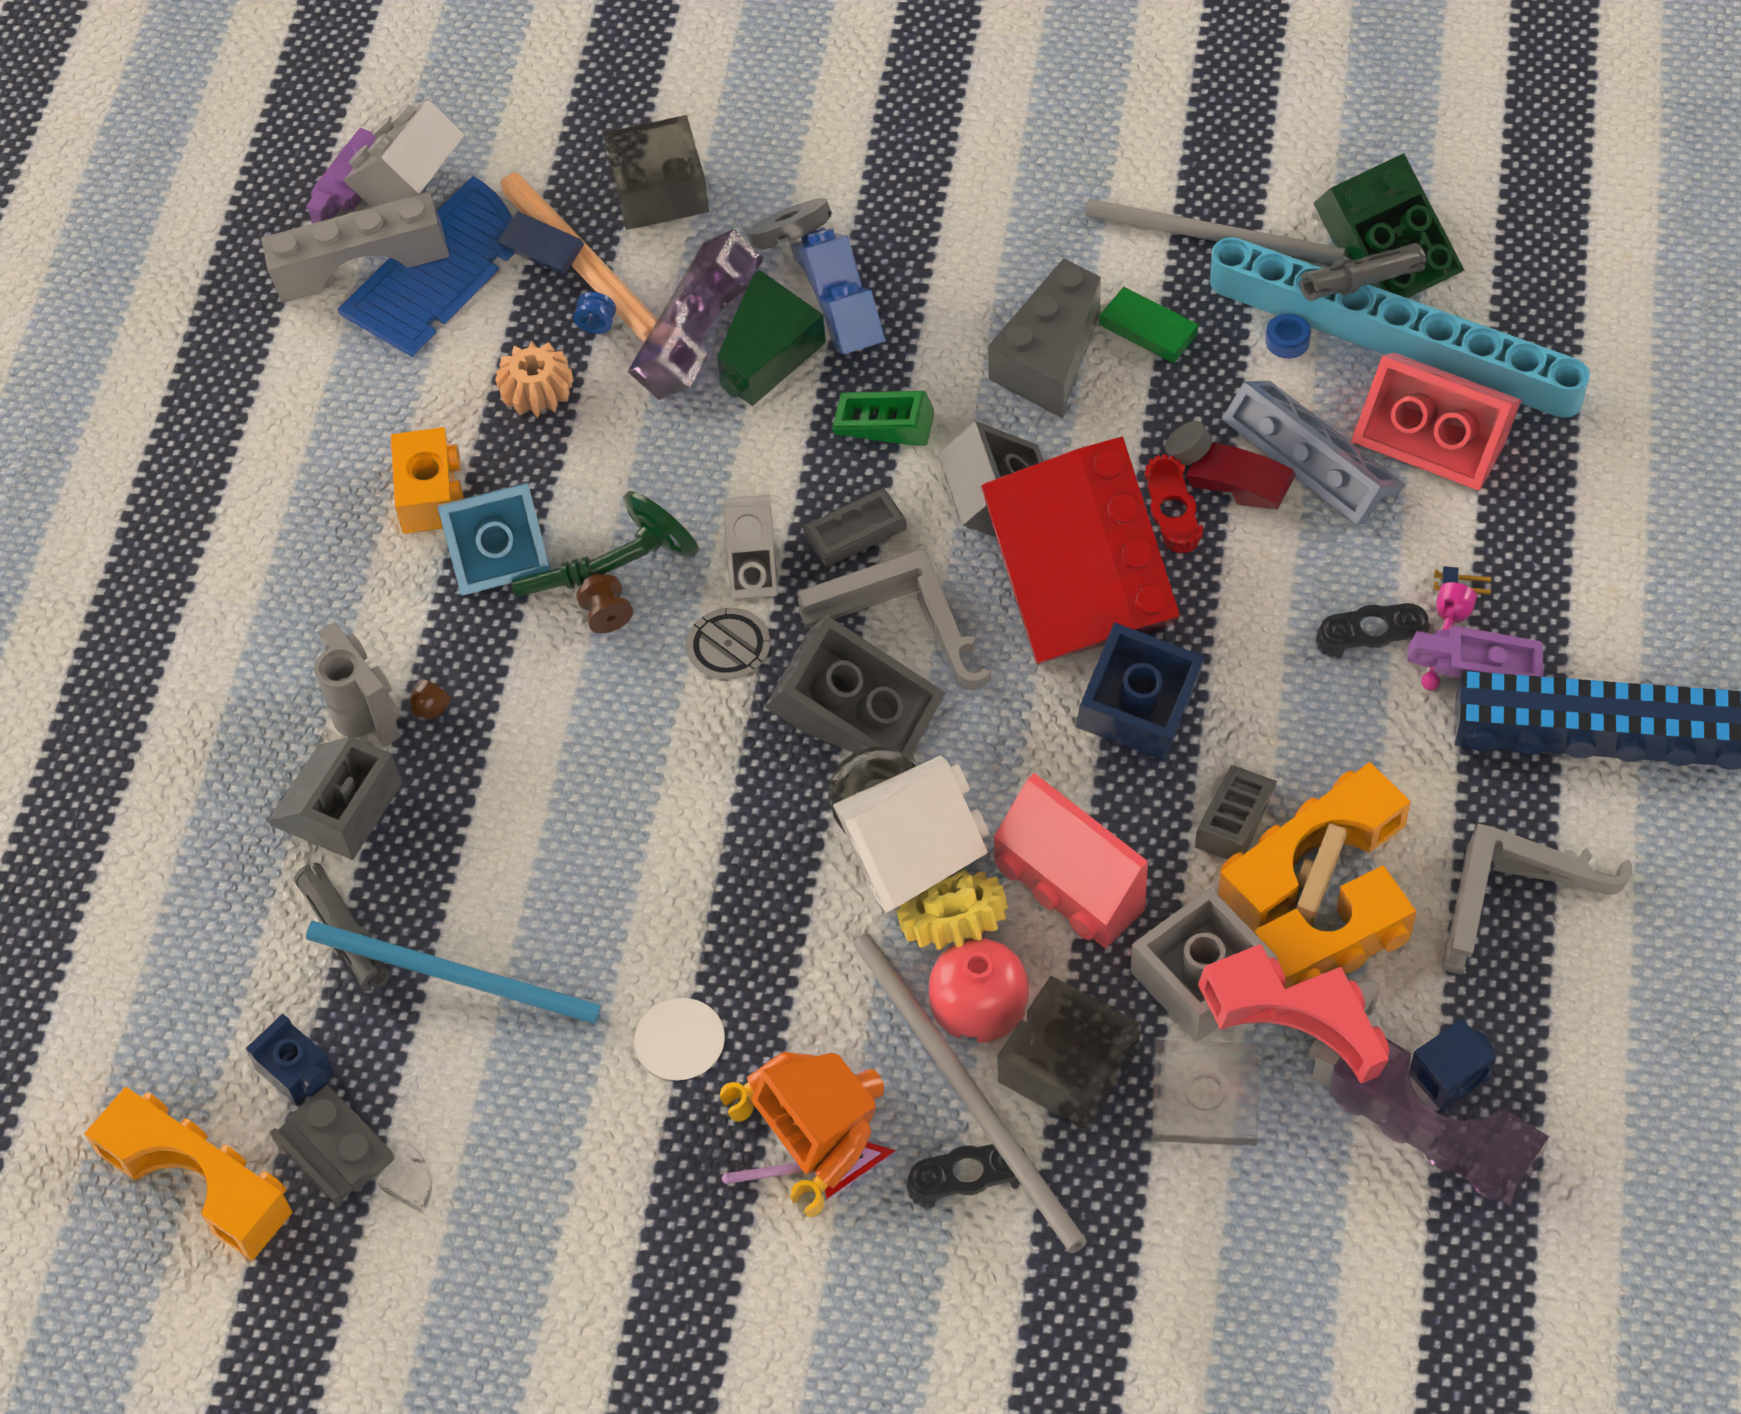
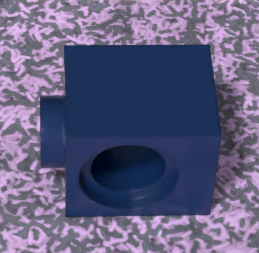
(1453, 1064)

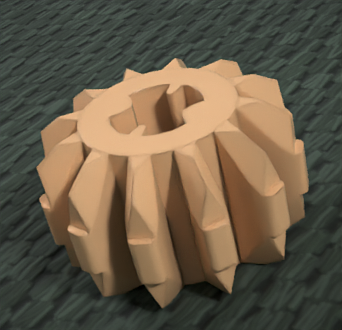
(534, 379)

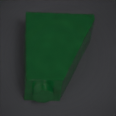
(767, 339)

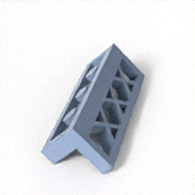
(1311, 448)

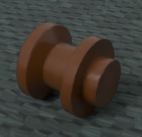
(601, 597)

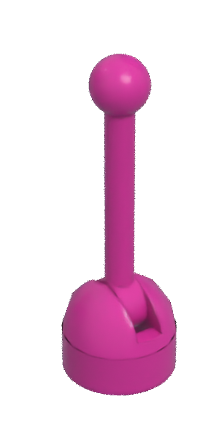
(1454, 605)

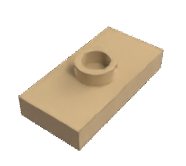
(1316, 874)

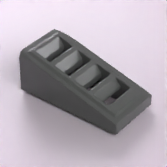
(1224, 842)

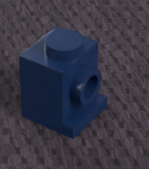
(290, 1060)

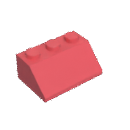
(1435, 420)
(1071, 862)

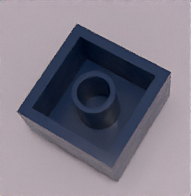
(1139, 691)

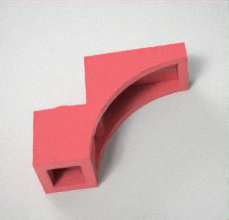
(1329, 1007)

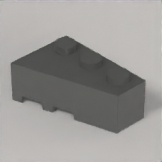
(1047, 337)

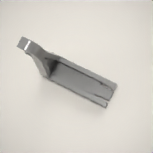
(888, 581)
(1519, 857)

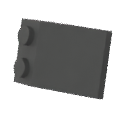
(853, 693)

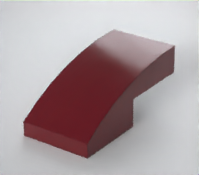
(1249, 476)

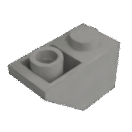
(750, 546)

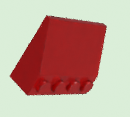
(1080, 550)

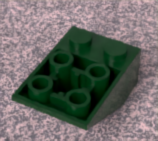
(1385, 212)

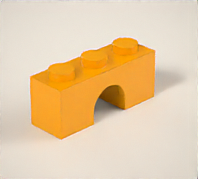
(1375, 920)

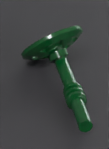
(654, 532)

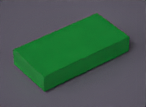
(1148, 324)

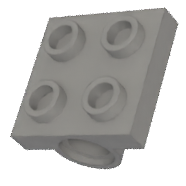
(353, 691)

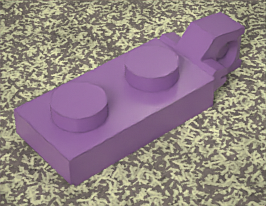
(331, 191)
(1476, 651)

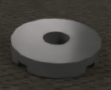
(790, 223)

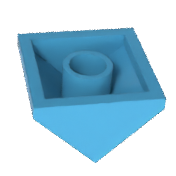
(493, 538)

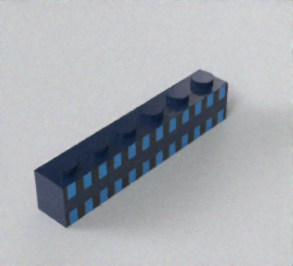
(1598, 719)

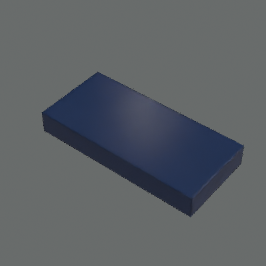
(541, 243)

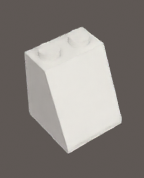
(913, 831)

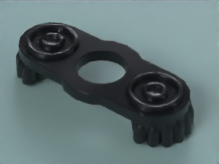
(1344, 630)
(935, 1177)

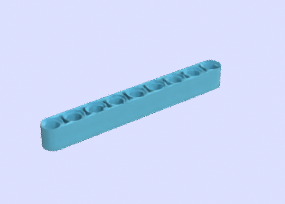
(1403, 326)

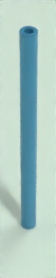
(453, 972)

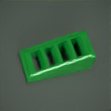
(911, 424)

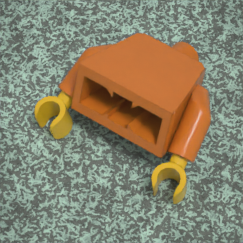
(815, 1112)

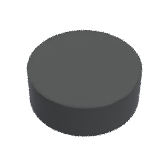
(1189, 442)

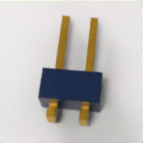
(1450, 574)

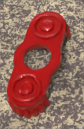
(1165, 483)

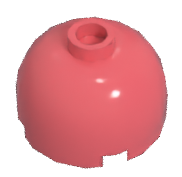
(978, 990)

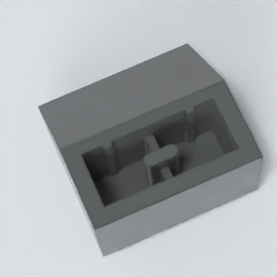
(339, 796)

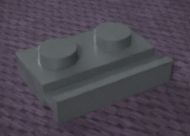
(332, 1145)

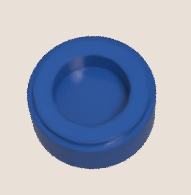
(1288, 336)

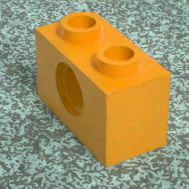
(423, 477)

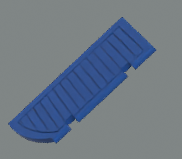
(405, 301)

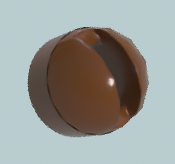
(428, 700)

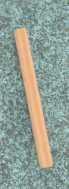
(587, 263)

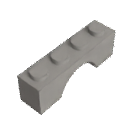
(307, 255)

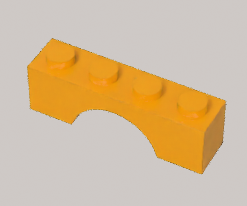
(1263, 880)
(142, 1138)

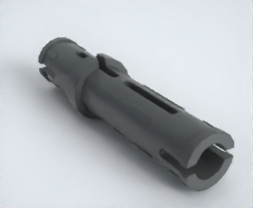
(1348, 275)
(334, 912)

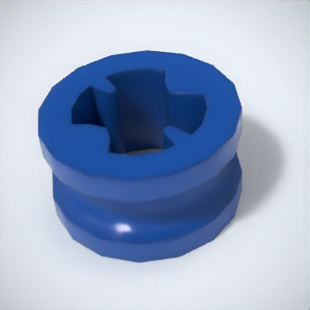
(594, 313)

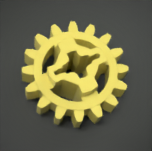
(954, 910)

